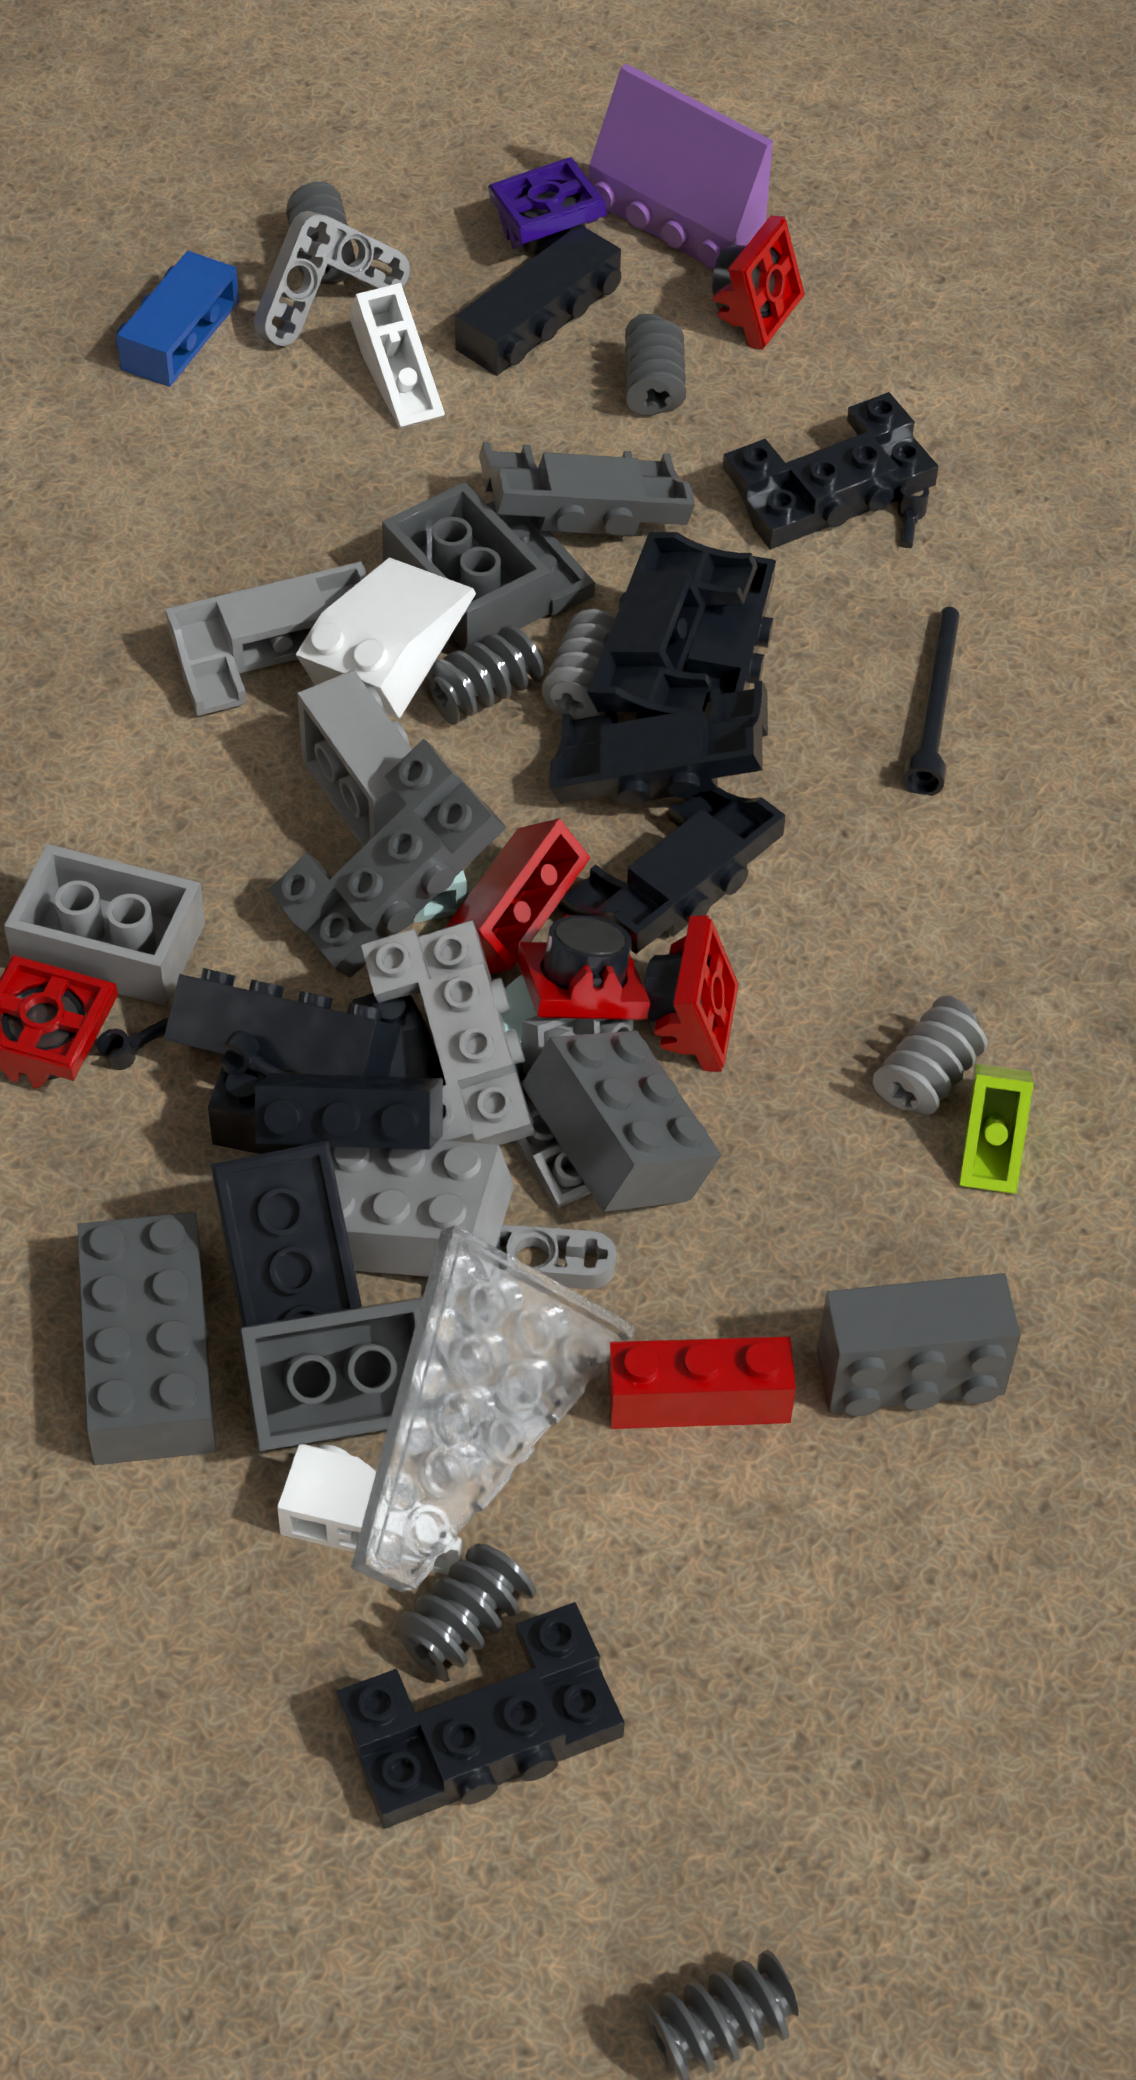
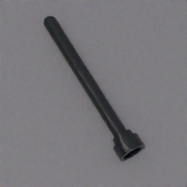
(925, 769)

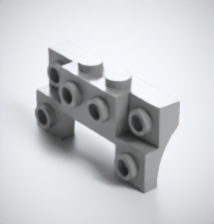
(249, 632)
(464, 1012)

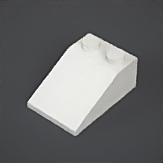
(386, 631)

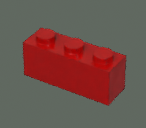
(522, 890)
(701, 1382)

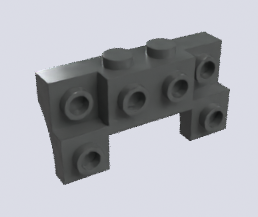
(586, 490)
(397, 869)

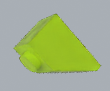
(996, 1128)

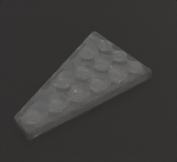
(483, 1379)

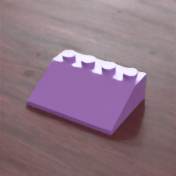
(680, 168)

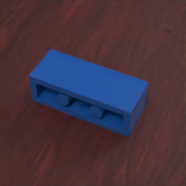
(177, 318)

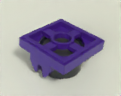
(545, 204)

